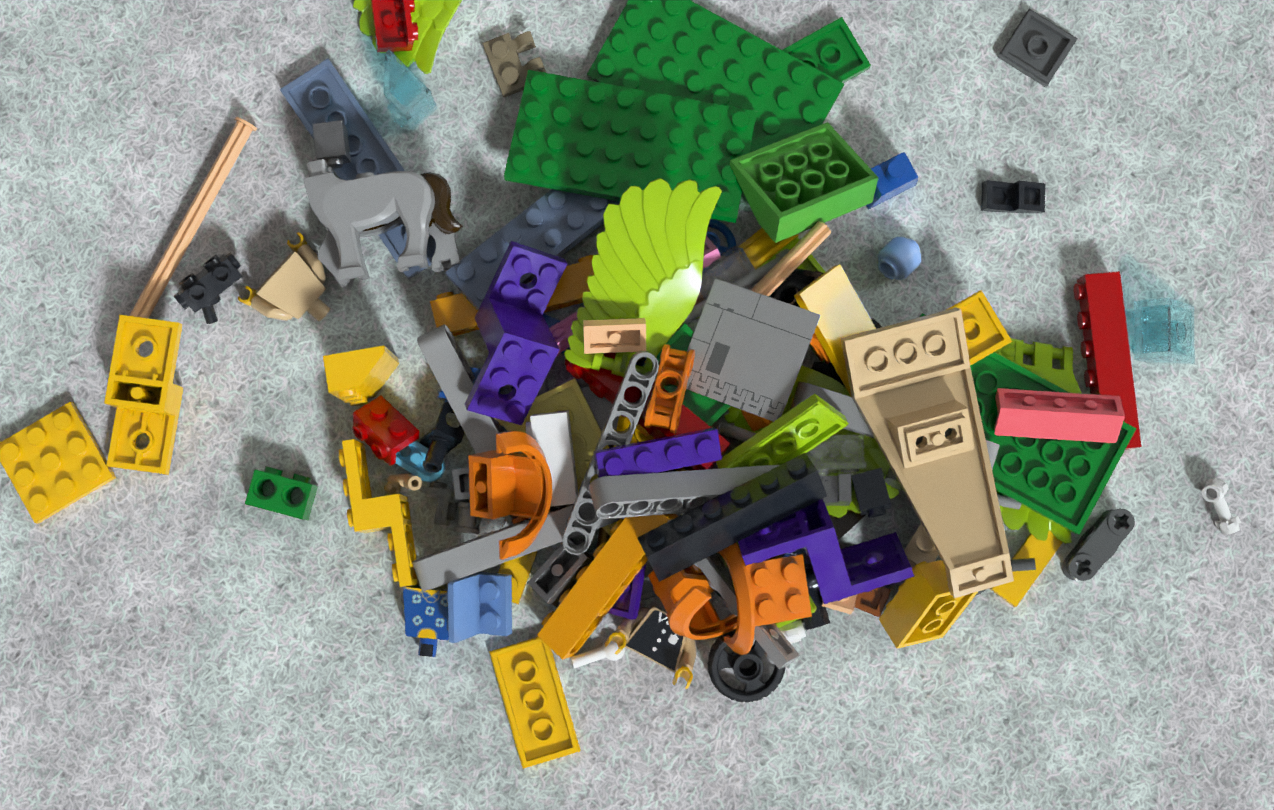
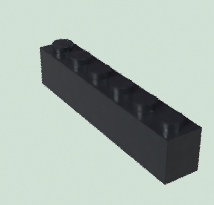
(732, 516)

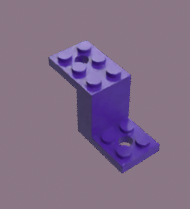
(516, 334)
(836, 570)

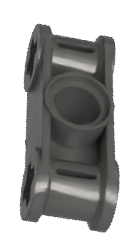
(1098, 544)

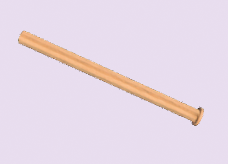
(193, 218)
(792, 259)

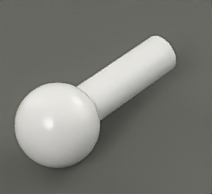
(597, 654)

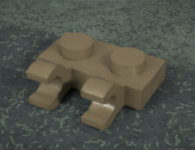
(506, 64)

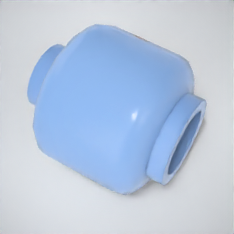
(899, 258)

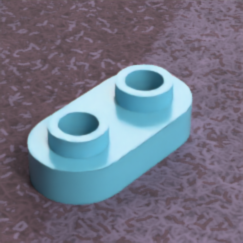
(414, 462)

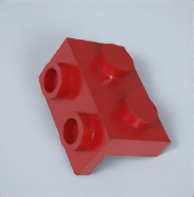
(394, 25)
(383, 429)

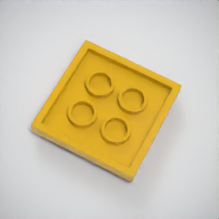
(54, 462)

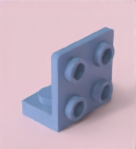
(479, 606)

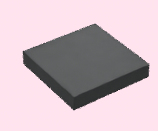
(1037, 47)

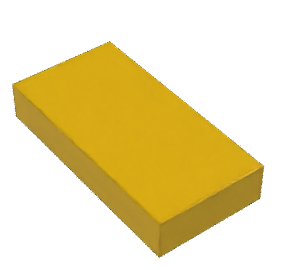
(761, 247)

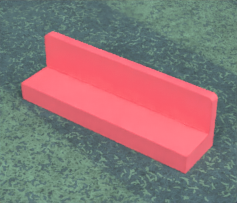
(1058, 415)

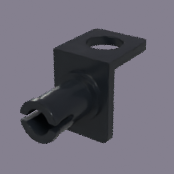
(440, 440)

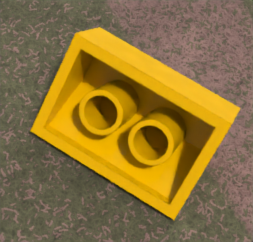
(359, 373)
(923, 607)

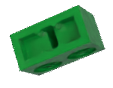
(280, 499)

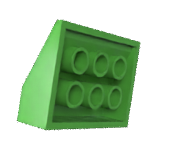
(804, 181)

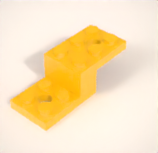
(144, 394)
(378, 513)

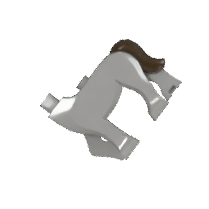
(375, 206)

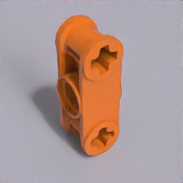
(665, 407)

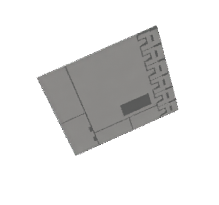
(749, 349)

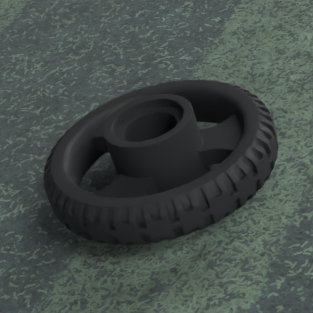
(755, 688)

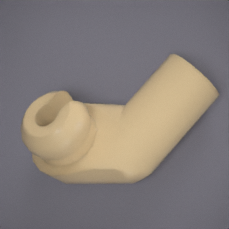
(408, 481)

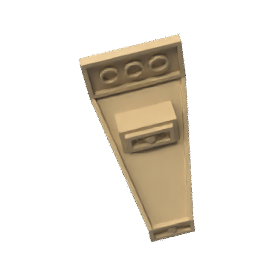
(920, 383)

